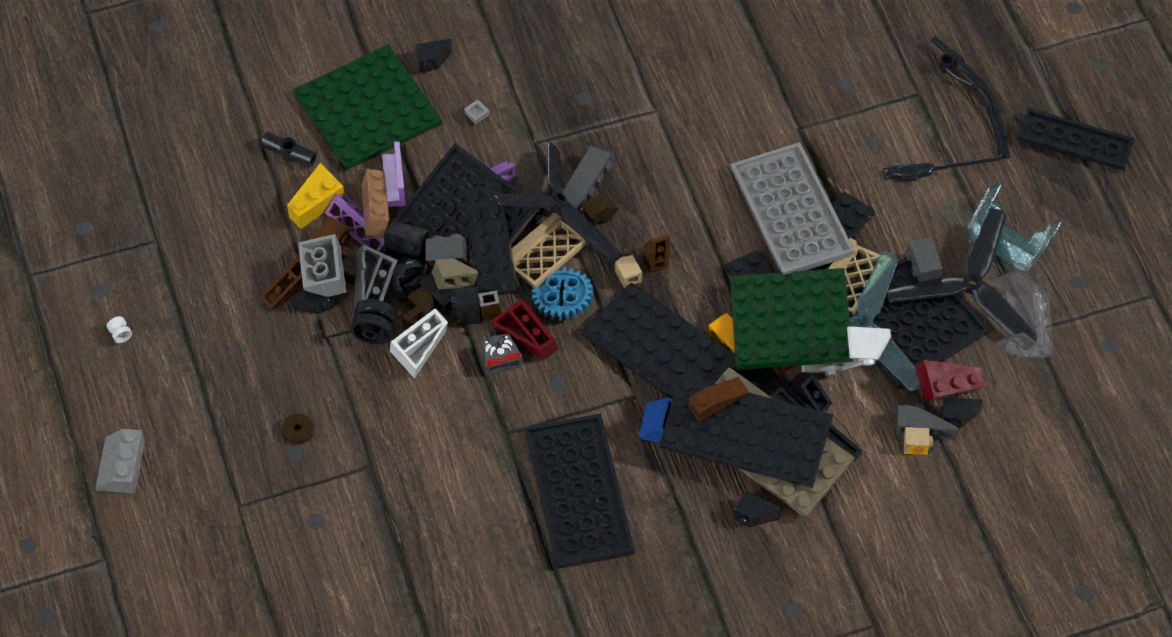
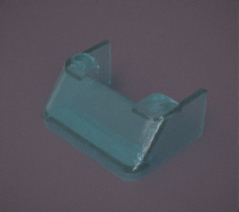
(1011, 246)

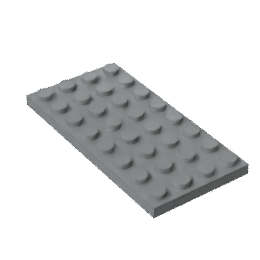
(792, 209)

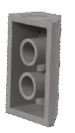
(322, 266)
(121, 461)

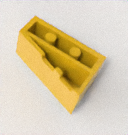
(314, 197)

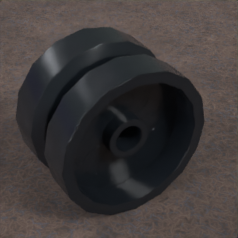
(373, 321)

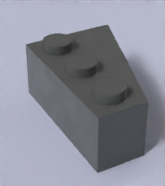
(372, 274)

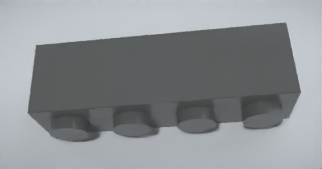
(587, 176)

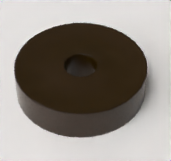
(297, 421)

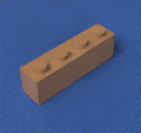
(375, 203)

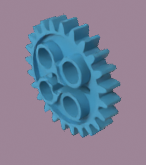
(576, 294)

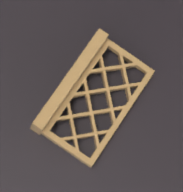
(545, 232)
(850, 262)

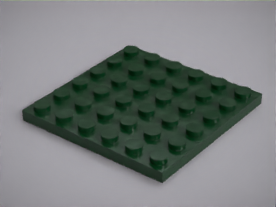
(367, 107)
(790, 319)

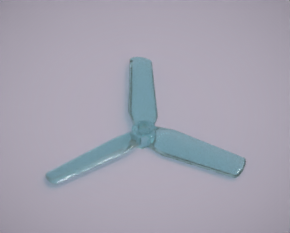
(870, 306)

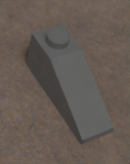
(918, 418)

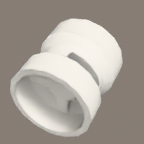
(120, 331)

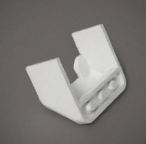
(864, 347)

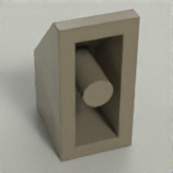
(453, 274)

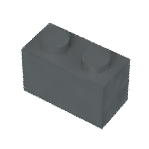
(446, 248)
(924, 260)

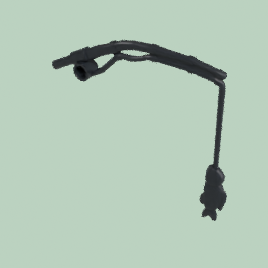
(912, 171)

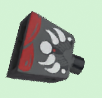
(500, 353)

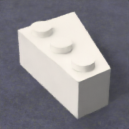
(418, 342)

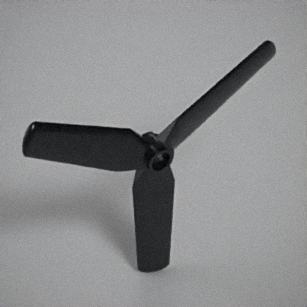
(558, 203)
(978, 266)

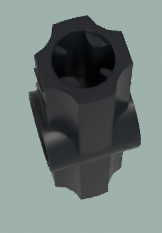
(295, 151)

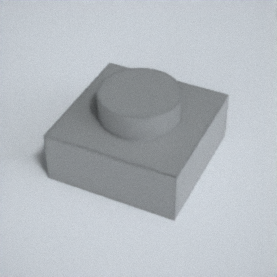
(476, 112)

